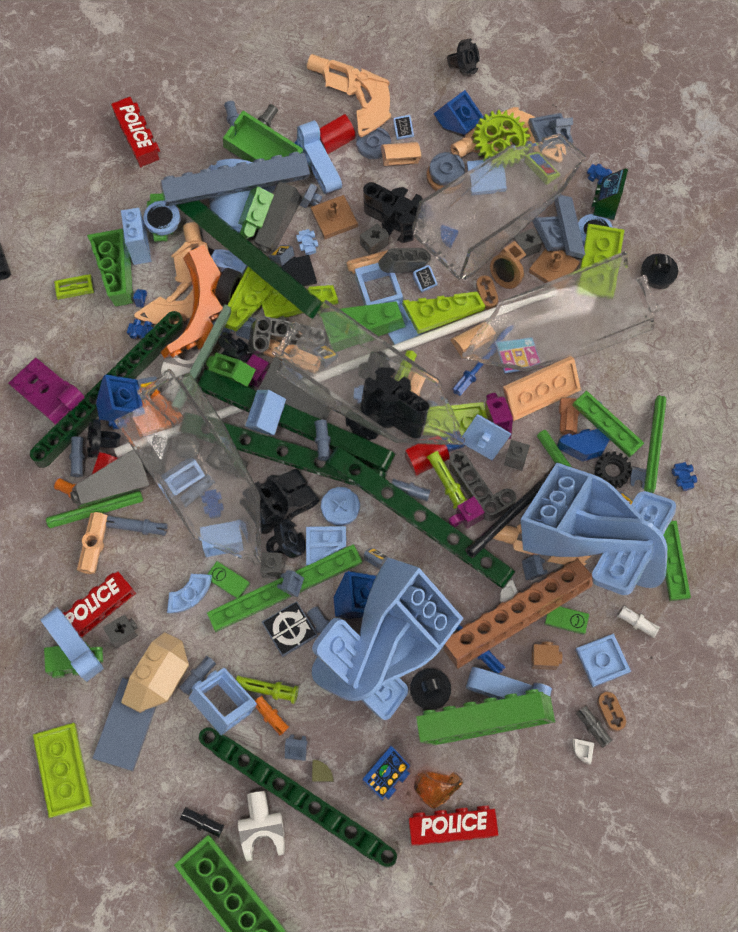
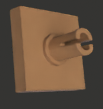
(334, 217)
(553, 265)

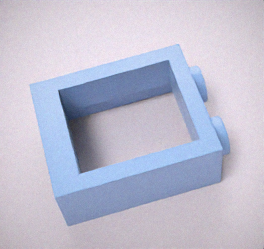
(136, 236)
(374, 272)
(233, 690)

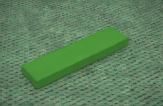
(608, 424)
(676, 574)

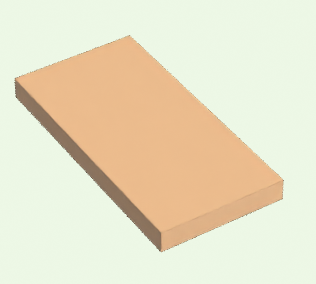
(542, 388)

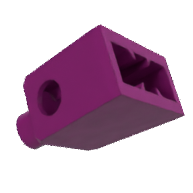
(499, 412)

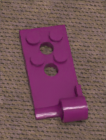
(56, 401)

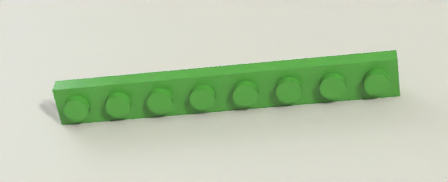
(270, 595)

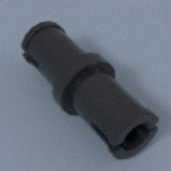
(202, 822)

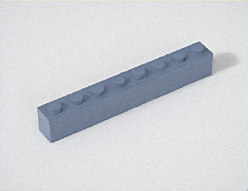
(234, 179)

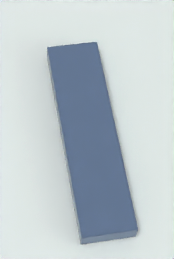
(569, 226)

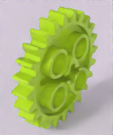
(495, 124)

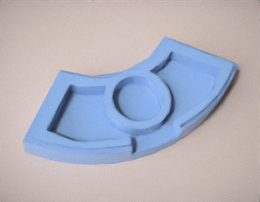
(189, 595)

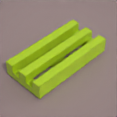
(74, 289)

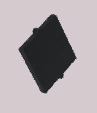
(301, 270)

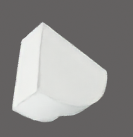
(508, 592)
(583, 750)

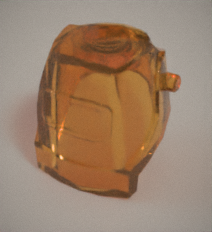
(435, 787)

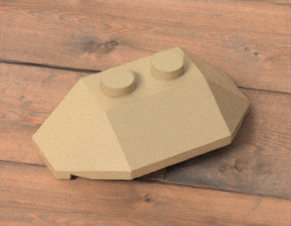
(156, 674)

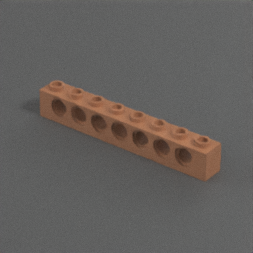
(514, 622)

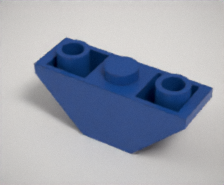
(585, 445)

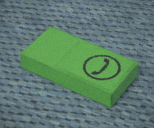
(228, 580)
(568, 620)

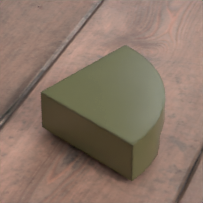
(321, 772)

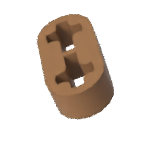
(491, 291)
(616, 710)

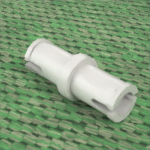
(638, 621)

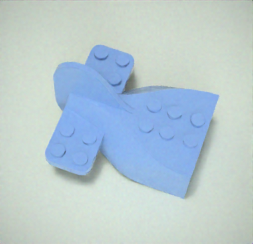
(587, 516)
(399, 632)

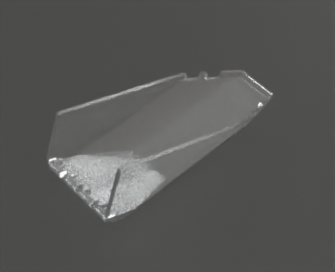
(494, 202)

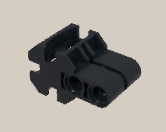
(391, 209)
(394, 403)
(284, 498)

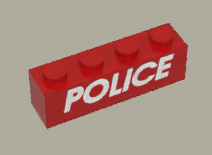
(135, 131)
(99, 603)
(453, 826)

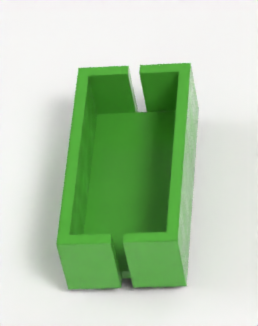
(256, 140)

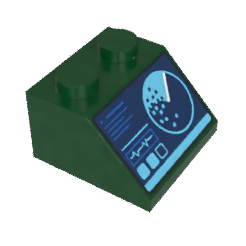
(609, 194)

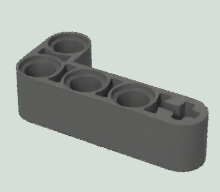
(269, 333)
(478, 484)

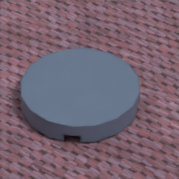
(370, 144)
(446, 168)

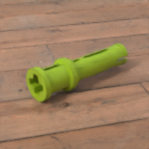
(451, 488)
(278, 690)

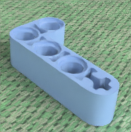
(317, 158)
(72, 644)
(498, 686)

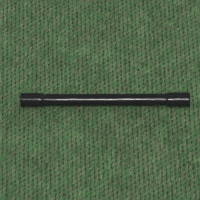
(481, 542)

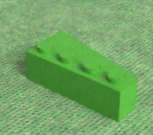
(114, 264)
(377, 318)

